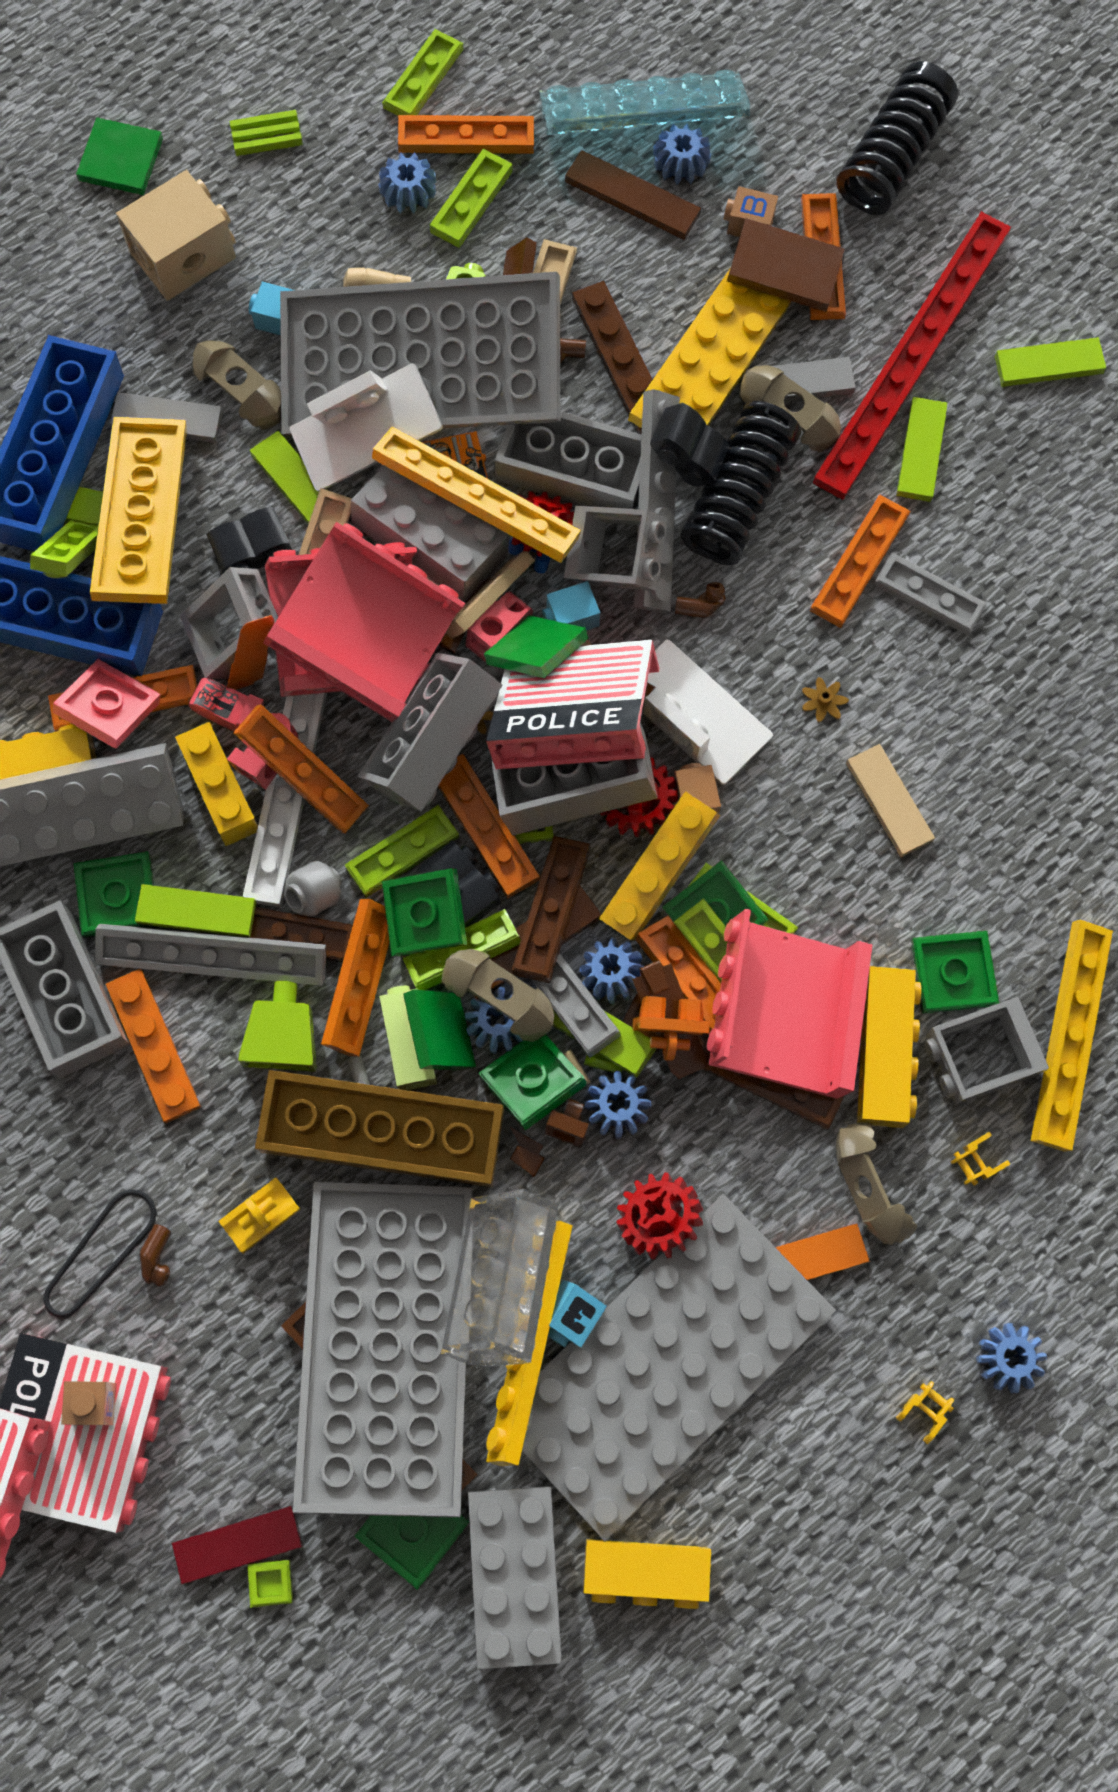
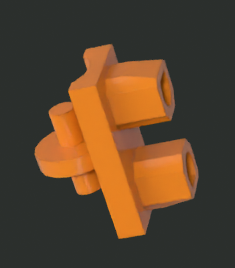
(653, 1020)

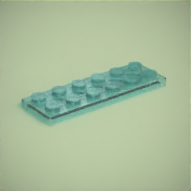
(644, 102)

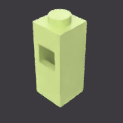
(401, 1043)

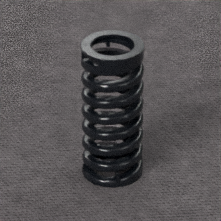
(908, 135)
(757, 433)

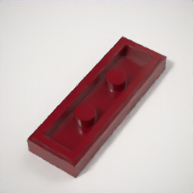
(237, 1544)

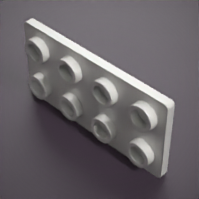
(355, 417)
(702, 715)

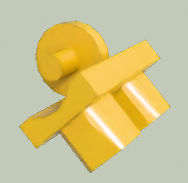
(259, 1215)

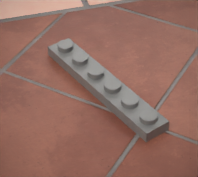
(657, 494)
(210, 954)

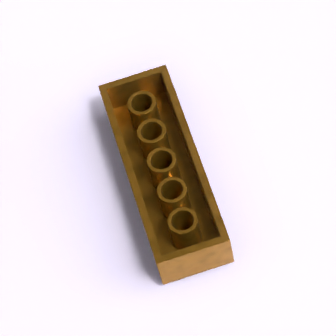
(380, 1128)

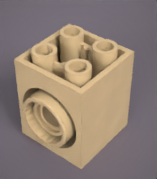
(177, 234)

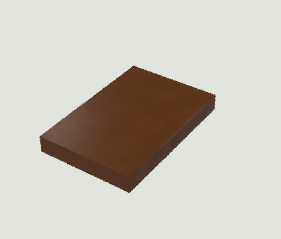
(785, 265)

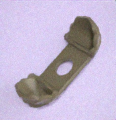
(258, 397)
(817, 419)
(475, 973)
(883, 1220)

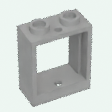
(584, 561)
(246, 591)
(1020, 1037)

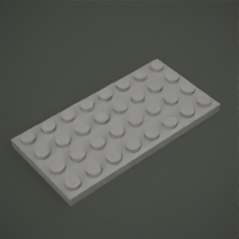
(478, 342)
(668, 1366)
(375, 1390)

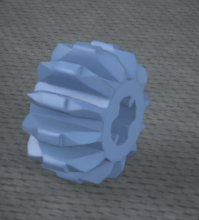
(682, 153)
(407, 182)
(609, 957)
(482, 1025)
(623, 1116)
(1014, 1374)

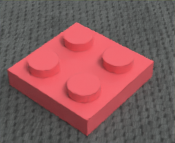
(106, 703)

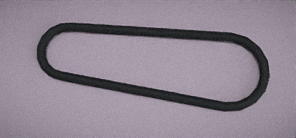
(127, 1251)

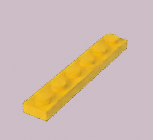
(476, 494)
(1072, 1036)
(517, 1394)

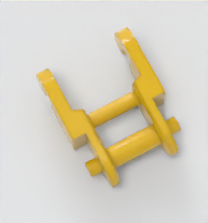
(971, 1149)
(938, 1419)

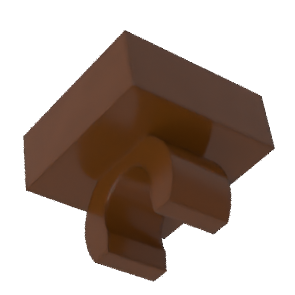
(568, 1126)

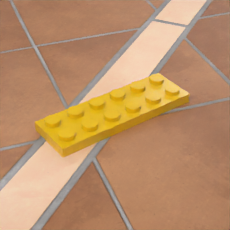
(717, 349)
(139, 511)

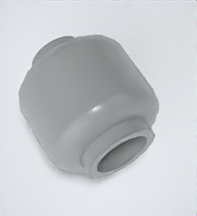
(312, 888)

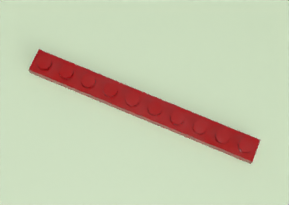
(911, 356)

